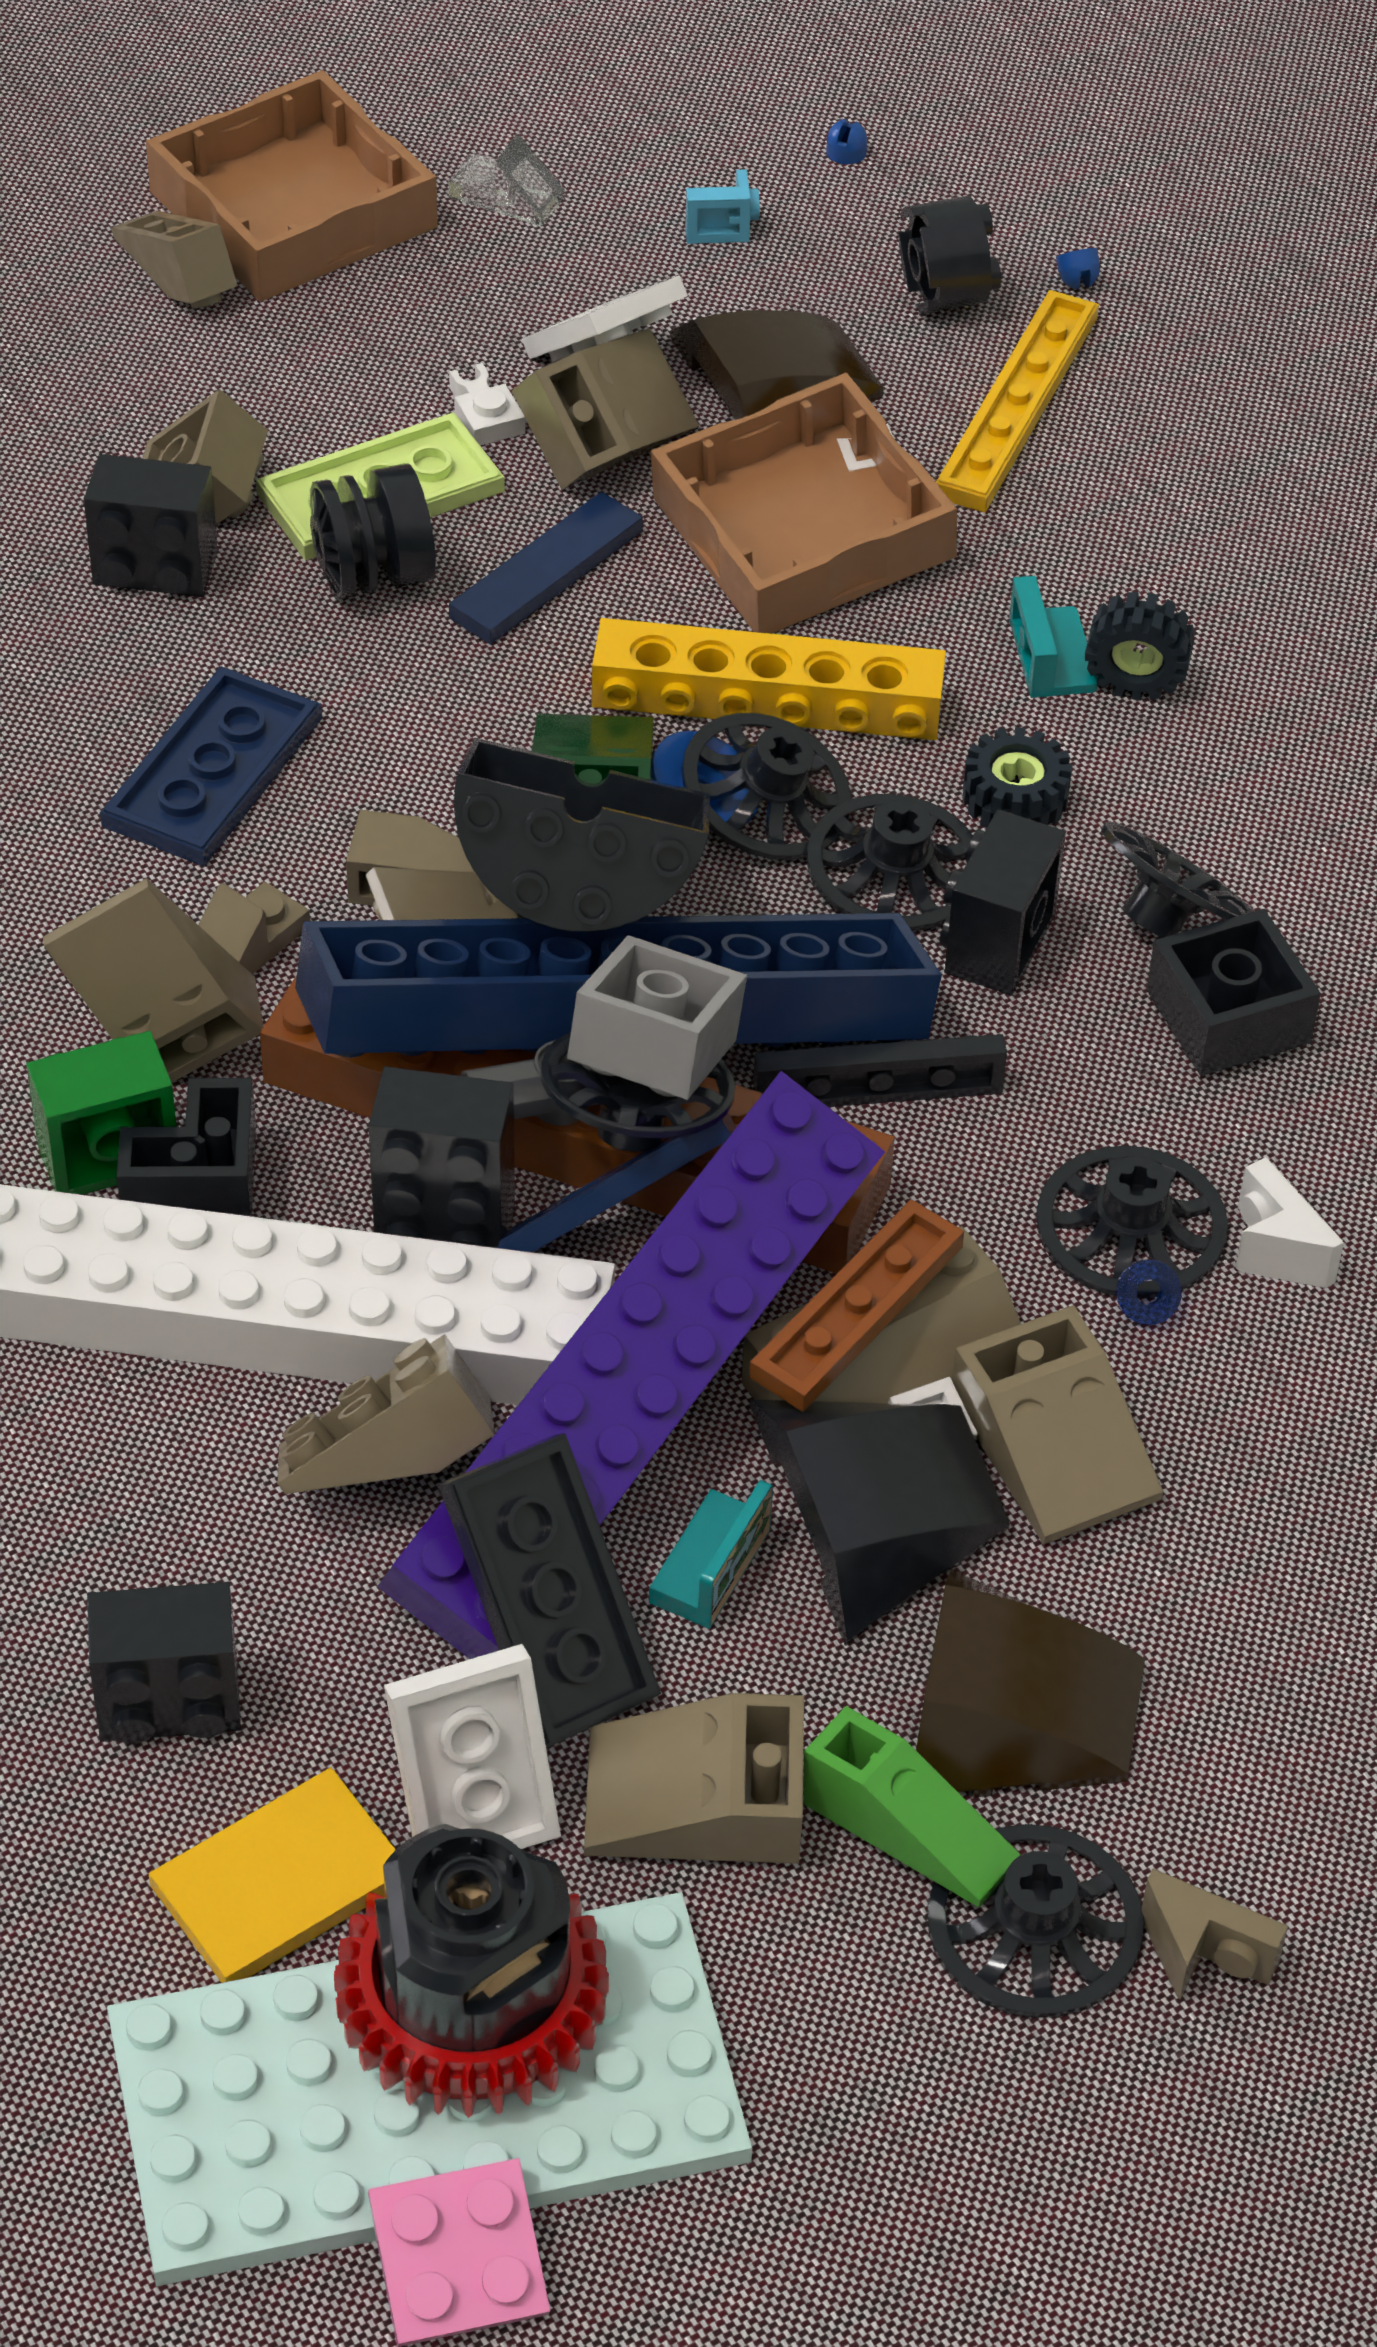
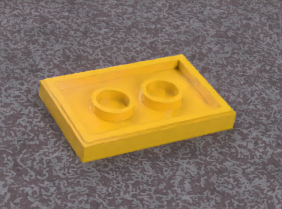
(275, 1877)

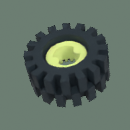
(1122, 626)
(1039, 767)

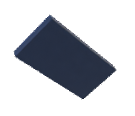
(211, 766)

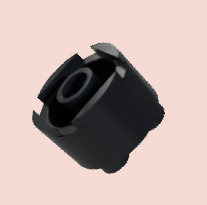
(948, 253)

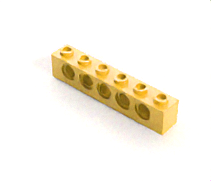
(776, 675)

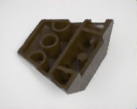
(770, 355)
(1025, 1696)

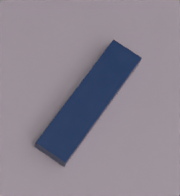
(545, 567)
(613, 1187)

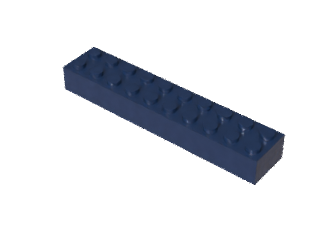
(517, 980)

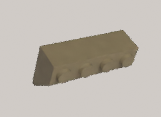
(920, 1343)

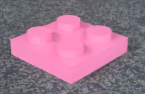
(458, 2252)

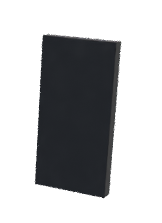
(551, 1584)

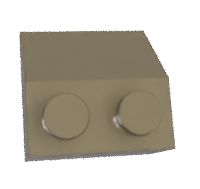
(221, 437)

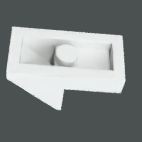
(1284, 1232)

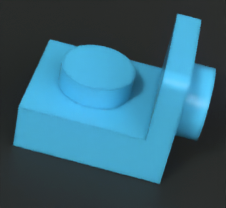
(721, 212)

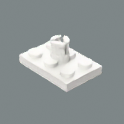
(606, 321)
(475, 1748)

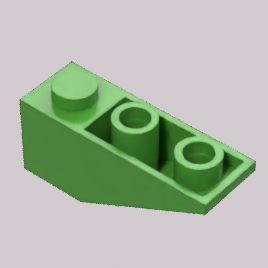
(903, 1806)

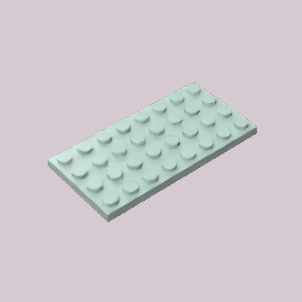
(269, 2133)

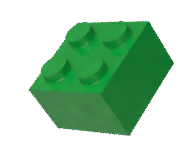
(84, 1101)

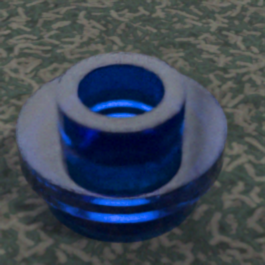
(1167, 1300)

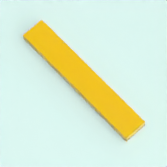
(1017, 400)

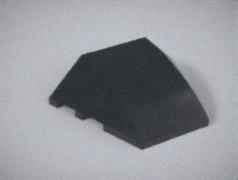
(883, 1496)

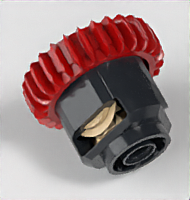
(470, 1971)

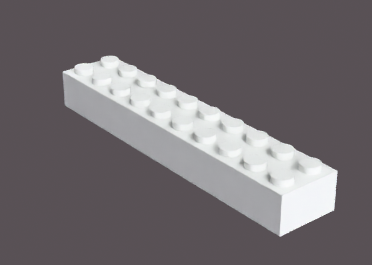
(280, 1291)

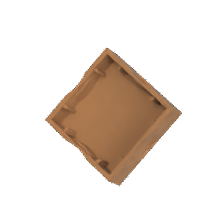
(294, 183)
(785, 517)

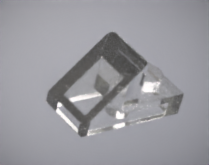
(511, 185)

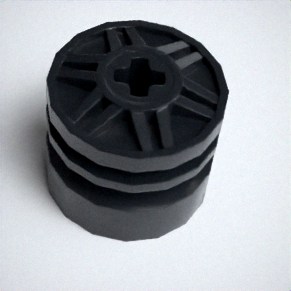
(383, 529)

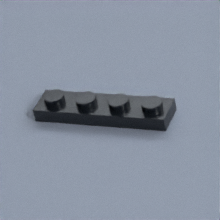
(890, 1070)

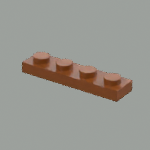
(856, 1305)

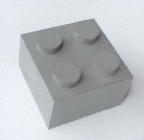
(656, 1017)

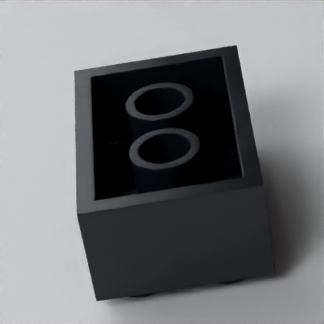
(442, 1157)

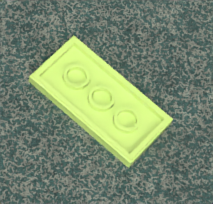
(441, 451)

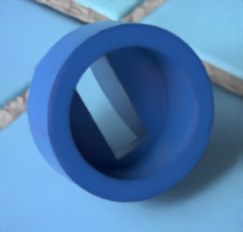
(856, 146)
(1077, 264)

